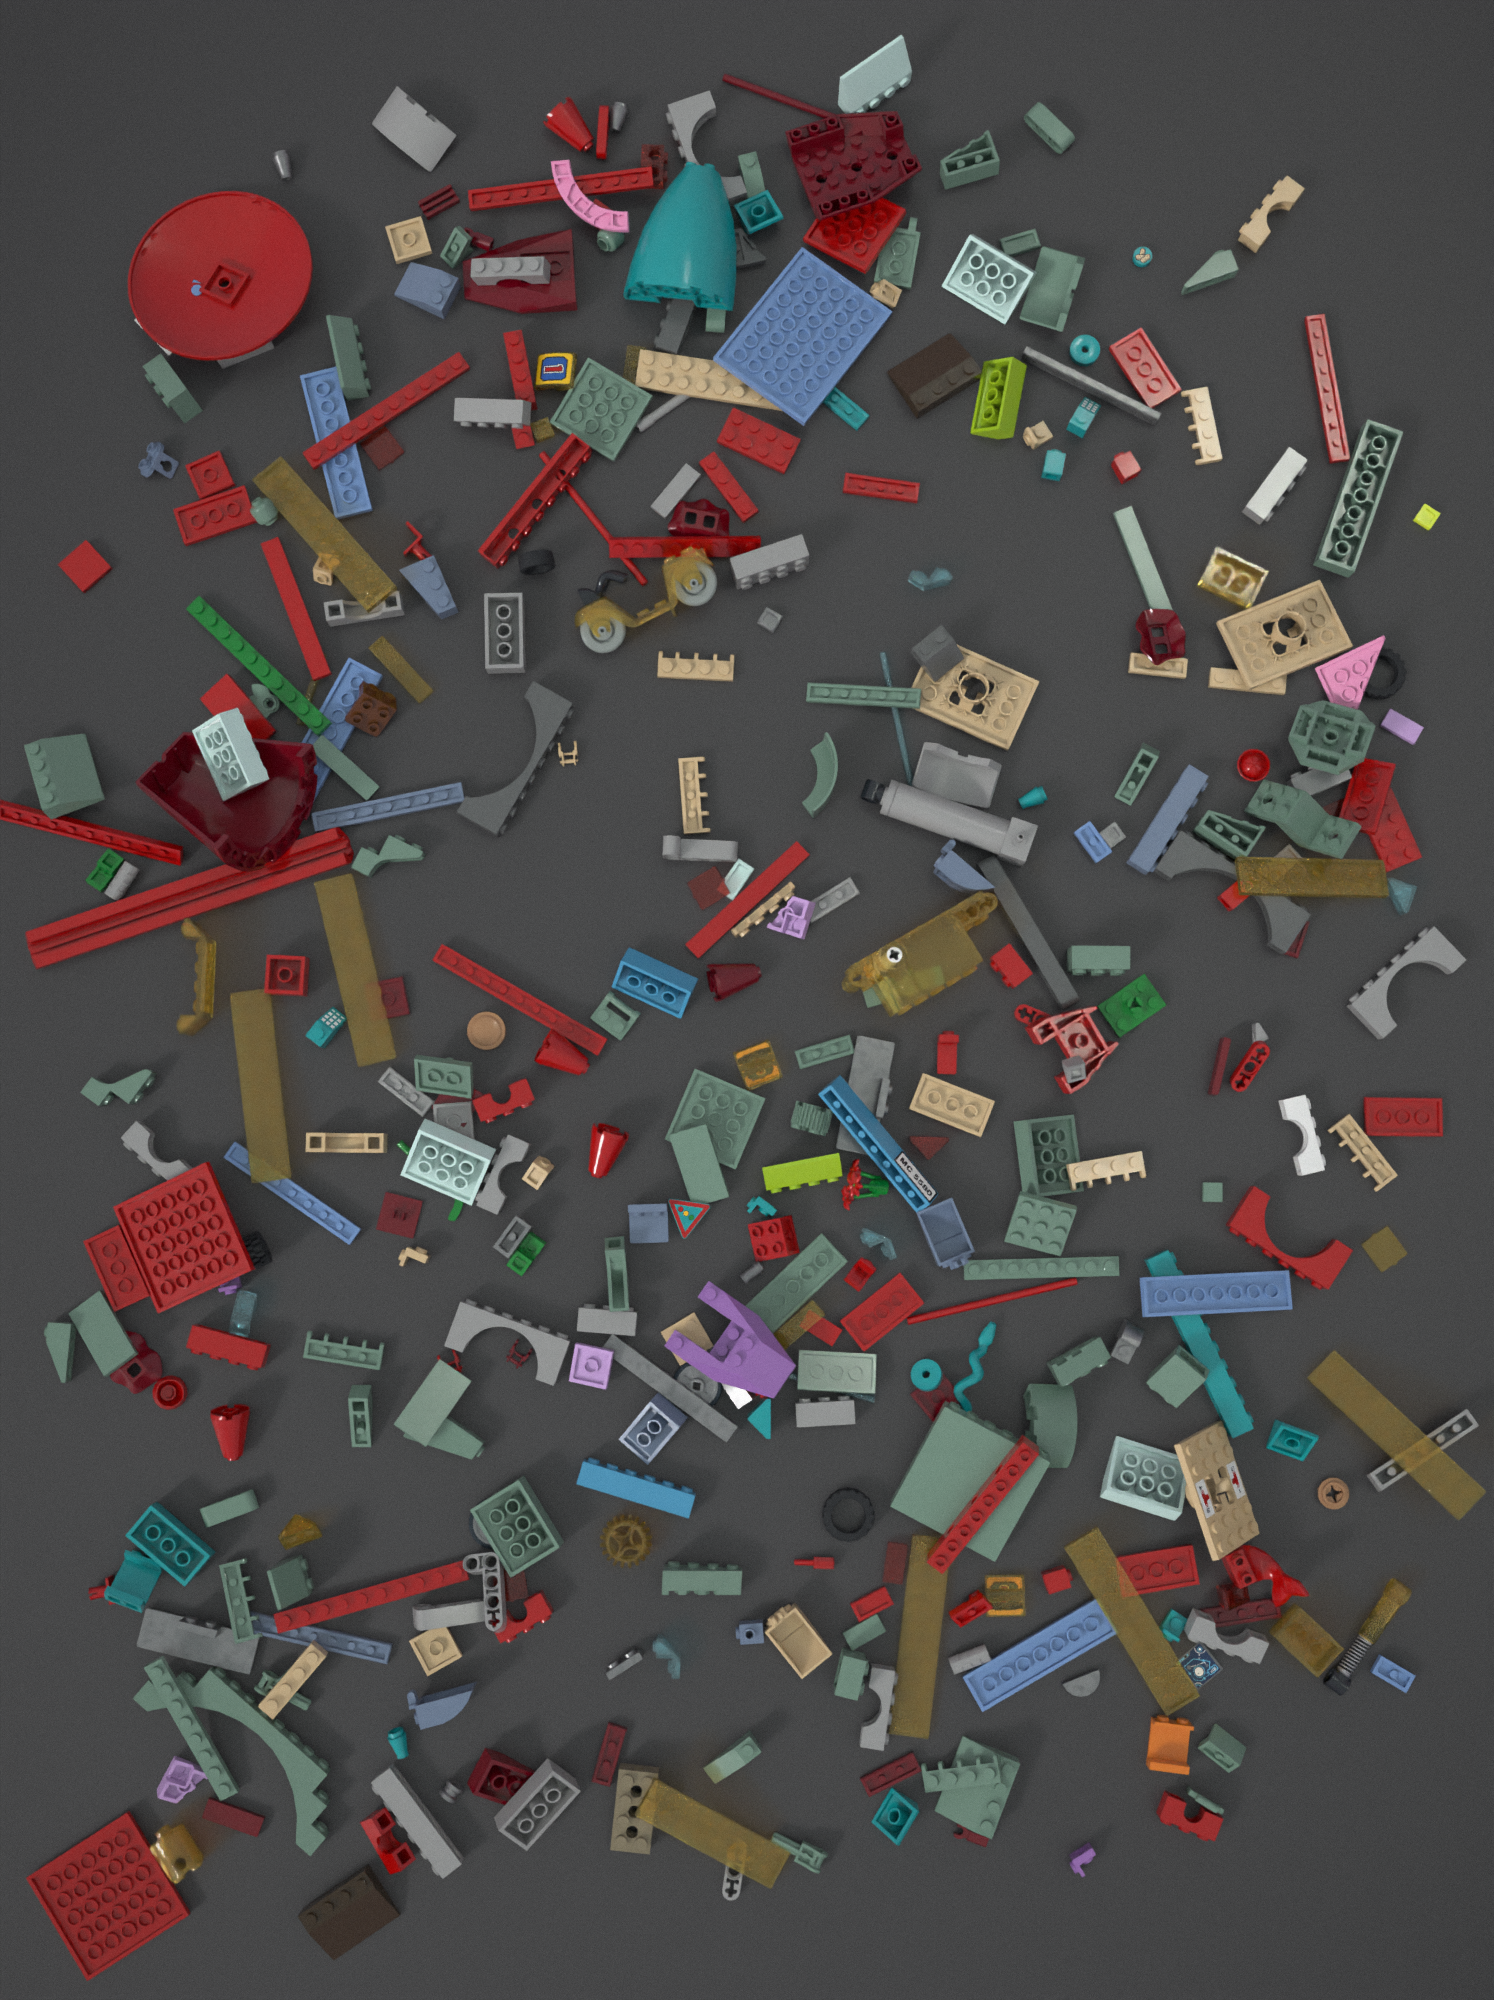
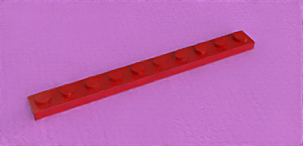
(547, 190)
(386, 411)
(92, 833)
(520, 999)
(370, 1596)

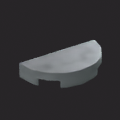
(1083, 1684)

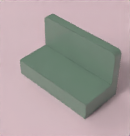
(1223, 1748)

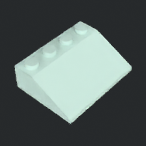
(875, 78)
(988, 278)
(230, 754)
(447, 1161)
(1144, 1479)

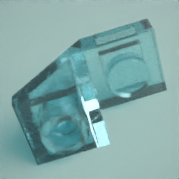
(939, 578)
(871, 1238)
(242, 1313)
(667, 1651)

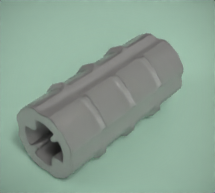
(122, 881)
(969, 1659)

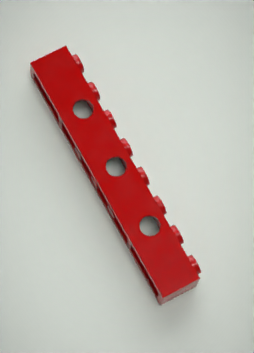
(544, 487)
(982, 1504)

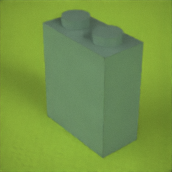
(1177, 1376)

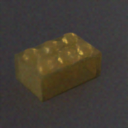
(1232, 578)
(1306, 1640)

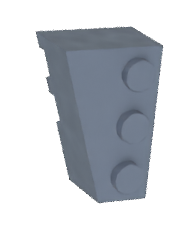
(431, 586)

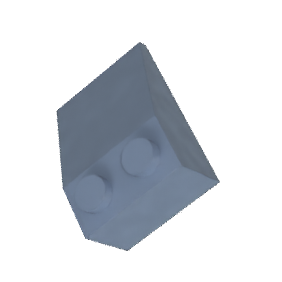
(428, 289)
(653, 1428)

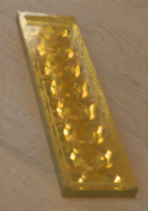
(1311, 877)
(712, 1833)

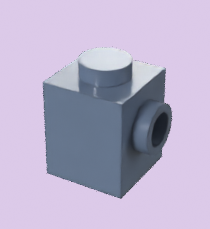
(750, 1632)

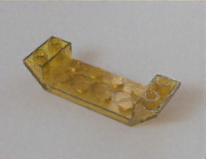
(204, 986)

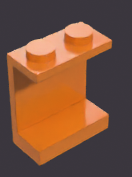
(1169, 1744)

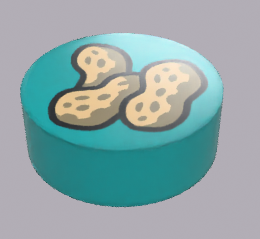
(1142, 256)

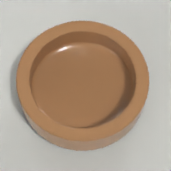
(486, 1031)

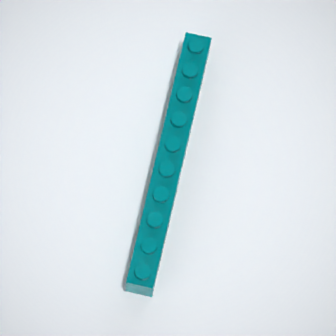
(1199, 1344)

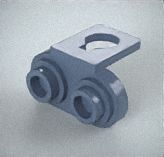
(153, 460)

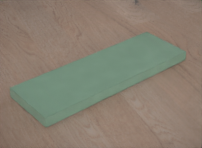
(797, 1282)

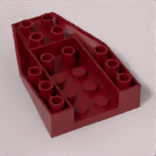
(521, 295)

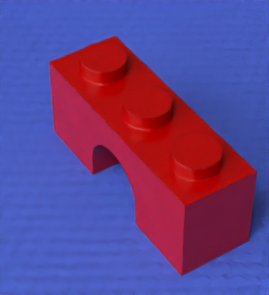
(520, 1096)
(537, 1610)
(1204, 1824)
(393, 1854)

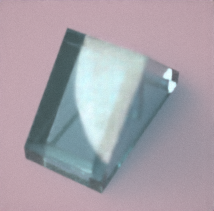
(1401, 894)

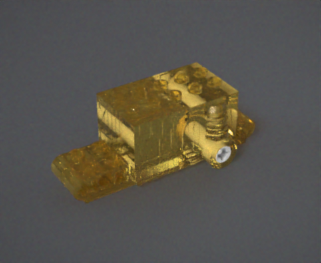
(923, 958)

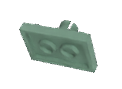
(444, 1076)

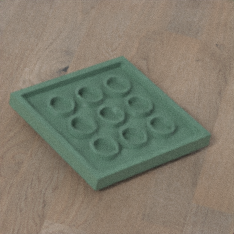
(601, 409)
(725, 1109)

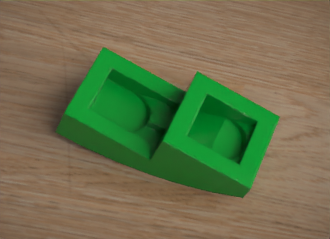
(105, 870)
(526, 1253)

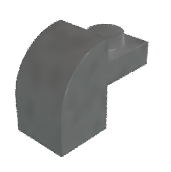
(1128, 1340)

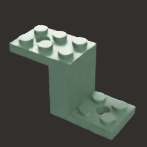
(1302, 819)

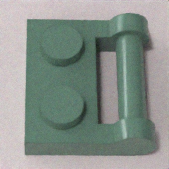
(610, 1020)

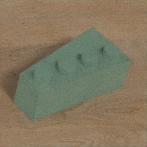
(701, 1579)

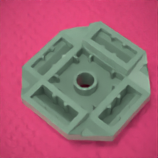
(1323, 720)

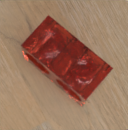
(649, 151)

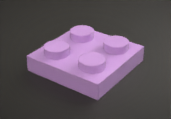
(591, 1365)

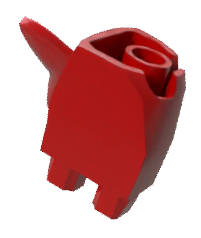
(1251, 1564)

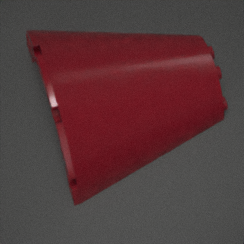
(247, 827)

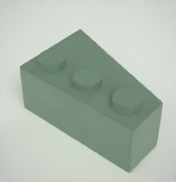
(970, 163)
(172, 388)
(1228, 834)
(1079, 1361)

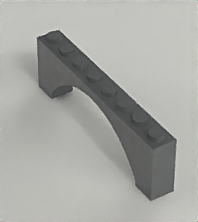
(495, 809)
(1281, 915)

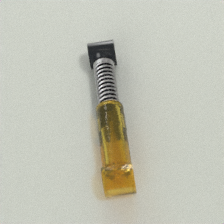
(1394, 1596)

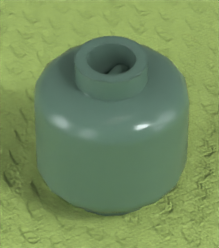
(609, 240)
(264, 511)

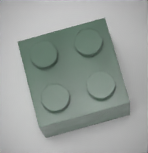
(850, 1674)

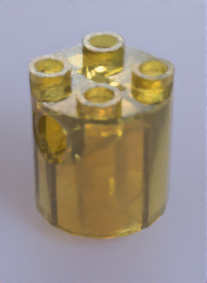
(176, 1844)

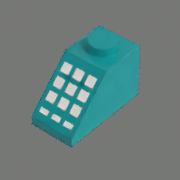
(1083, 417)
(326, 1027)

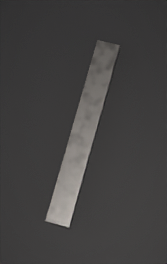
(1091, 386)
(671, 1388)

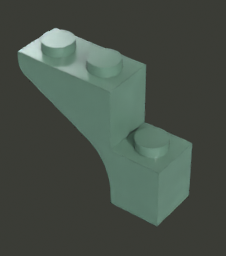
(393, 851)
(128, 1089)
(617, 1274)

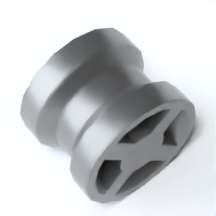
(451, 1790)

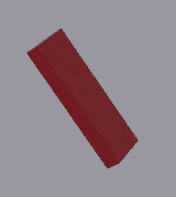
(1219, 1066)
(609, 1754)
(890, 1774)
(233, 1817)

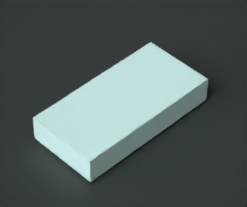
(737, 878)

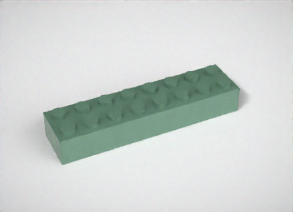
(1358, 498)

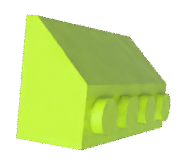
(998, 398)
(802, 1171)

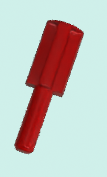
(818, 1562)

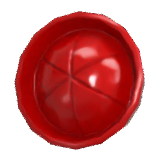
(1253, 765)
(165, 1396)

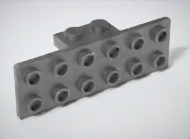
(870, 1083)
(195, 1641)

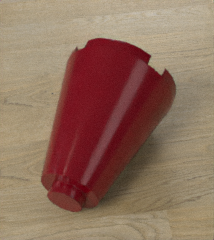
(731, 978)

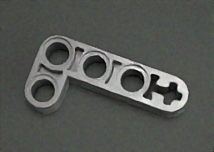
(699, 850)
(490, 1592)
(450, 1614)

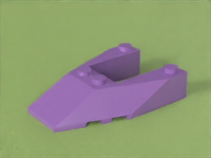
(744, 1354)

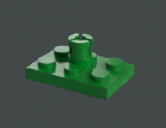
(1131, 1005)

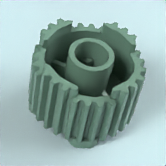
(811, 1117)

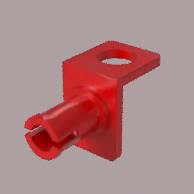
(416, 546)
(98, 1592)

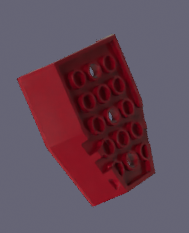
(848, 141)

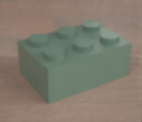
(1098, 960)

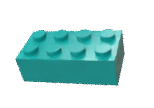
(170, 1543)

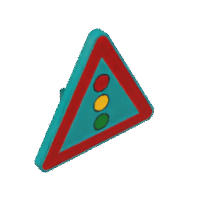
(687, 1214)

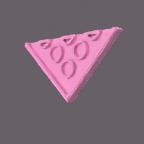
(1349, 674)

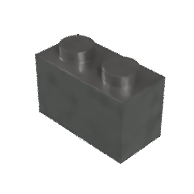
(513, 1236)

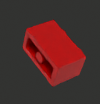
(1010, 966)

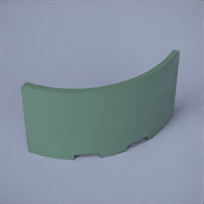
(1051, 288)
(827, 768)
(1052, 1421)

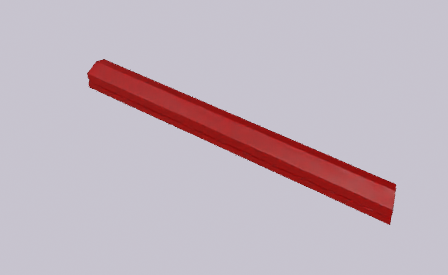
(184, 899)

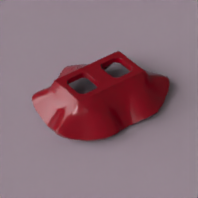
(702, 508)
(1173, 637)
(146, 1359)

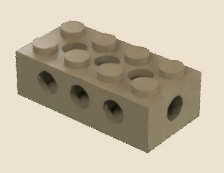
(624, 1817)

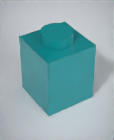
(1053, 465)

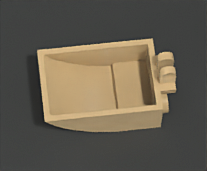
(797, 1639)

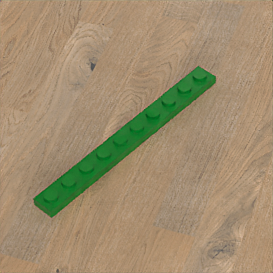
(259, 666)

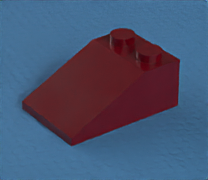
(498, 1777)

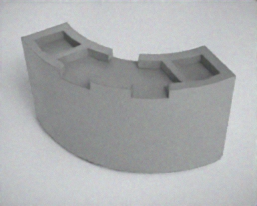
(412, 130)
(956, 777)

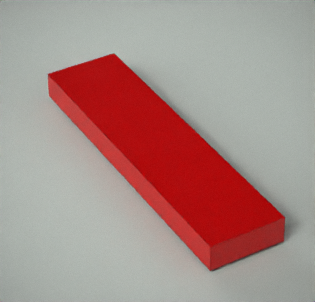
(881, 487)

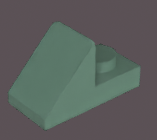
(457, 247)

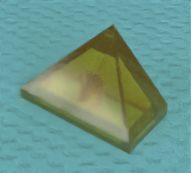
(299, 1531)

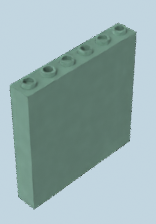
(951, 1469)

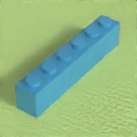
(636, 1488)

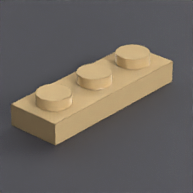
(1171, 668)

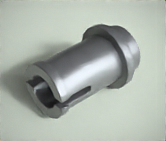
(752, 1272)

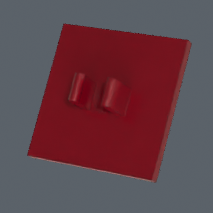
(399, 1215)

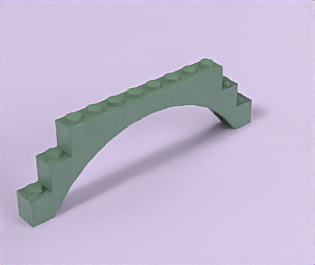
(301, 1765)

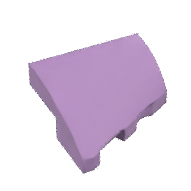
(794, 918)
(179, 1779)

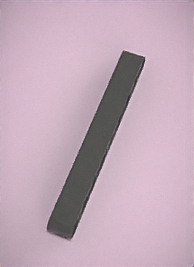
(1028, 933)

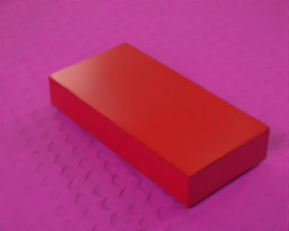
(825, 1331)
(871, 1603)

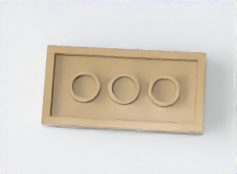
(951, 1105)

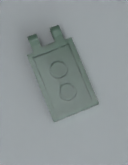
(898, 257)

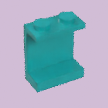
(134, 1581)

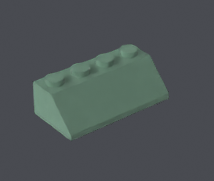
(348, 357)

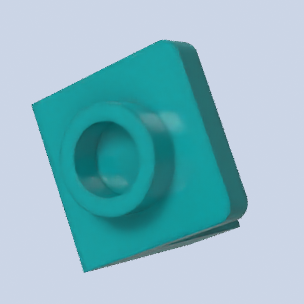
(765, 1207)
(1173, 1625)

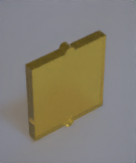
(1384, 1249)

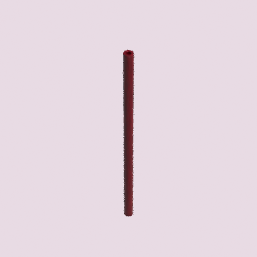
(777, 96)

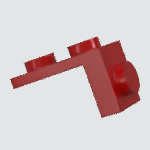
(947, 1052)

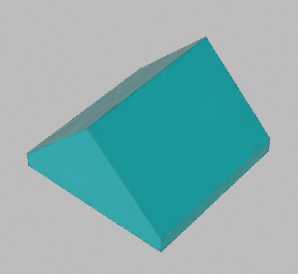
(757, 212)
(761, 1417)
(1291, 1440)
(896, 1815)

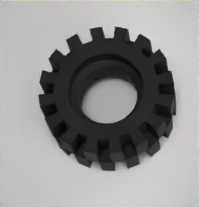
(257, 1249)

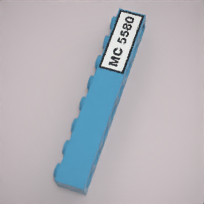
(878, 1144)

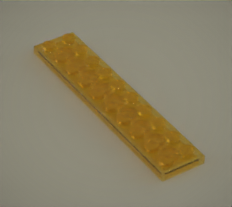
(324, 534)
(355, 970)
(260, 1086)
(1396, 1435)
(1131, 1621)
(918, 1642)

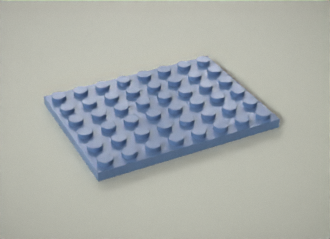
(802, 336)

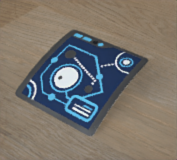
(1200, 1665)

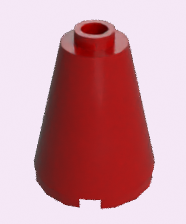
(569, 125)
(561, 1054)
(605, 1148)
(231, 1429)

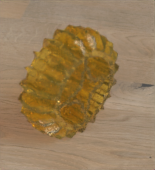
(634, 1544)

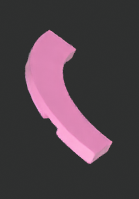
(583, 207)

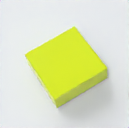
(1426, 517)

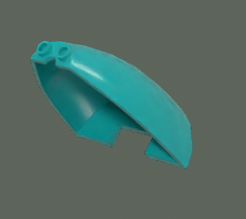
(687, 244)

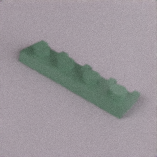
(343, 1352)
(238, 1601)
(962, 1775)

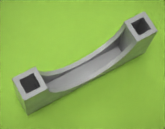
(686, 119)
(1371, 1003)
(549, 1347)

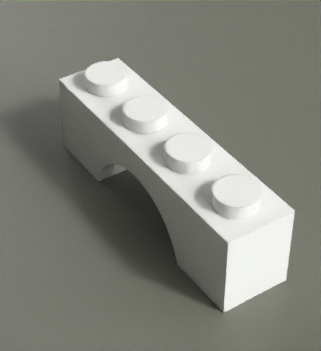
(1309, 1158)

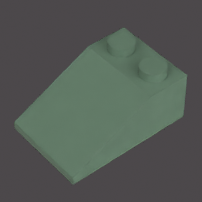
(290, 1581)

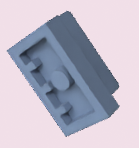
(648, 1223)

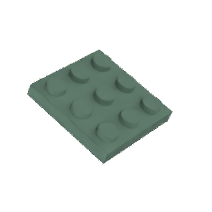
(1040, 1223)

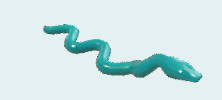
(985, 1339)

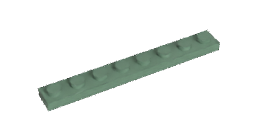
(1041, 1268)
(191, 1728)

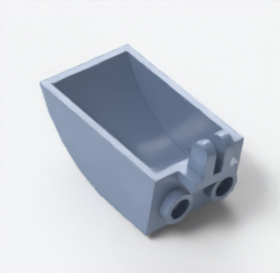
(958, 873)
(946, 1234)
(439, 1706)

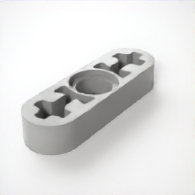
(726, 1884)

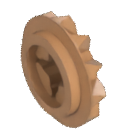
(1340, 1498)

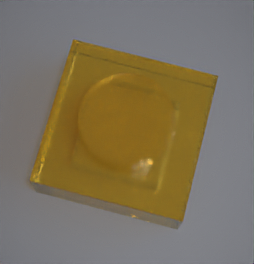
(542, 430)

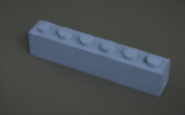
(1167, 819)

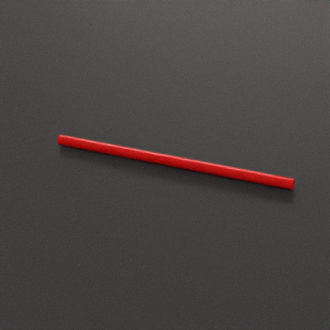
(596, 522)
(992, 1300)

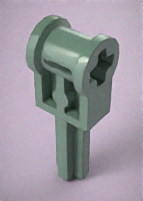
(297, 1699)
(804, 1854)

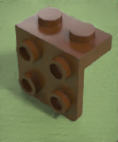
(371, 709)

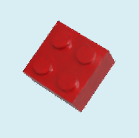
(287, 975)

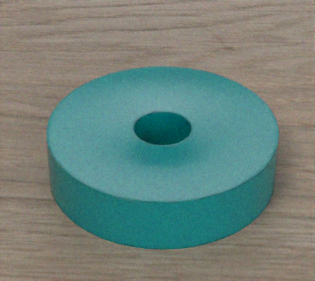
(1081, 358)
(920, 1369)

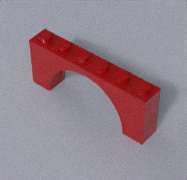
(1250, 1223)

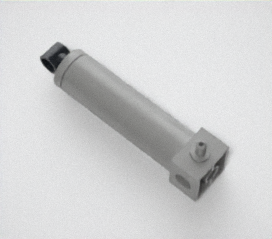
(1006, 838)

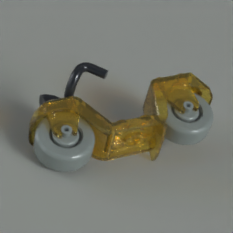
(605, 621)

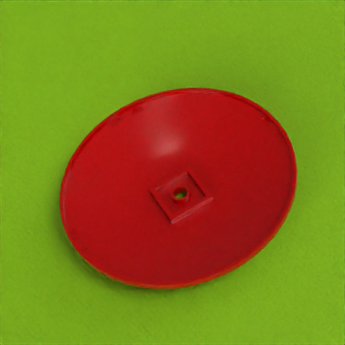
(214, 242)

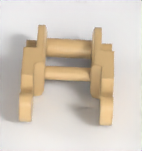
(574, 753)

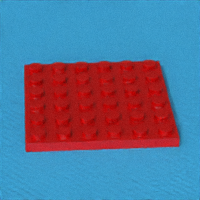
(183, 1237)
(108, 1895)

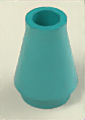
(1033, 797)
(398, 1741)

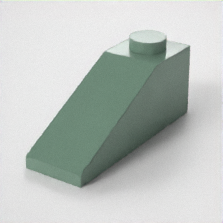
(751, 173)
(1217, 269)
(1137, 773)
(61, 1344)
(360, 1415)
(733, 1757)

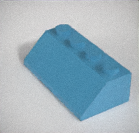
(654, 982)

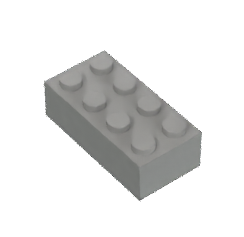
(769, 562)
(504, 633)
(537, 1804)

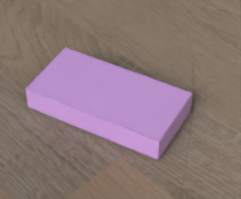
(1401, 726)

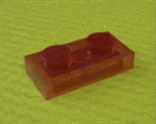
(894, 1563)

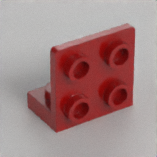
(773, 1238)

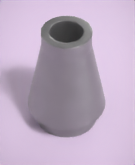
(618, 115)
(283, 164)

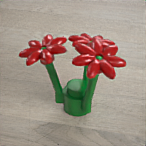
(877, 1185)

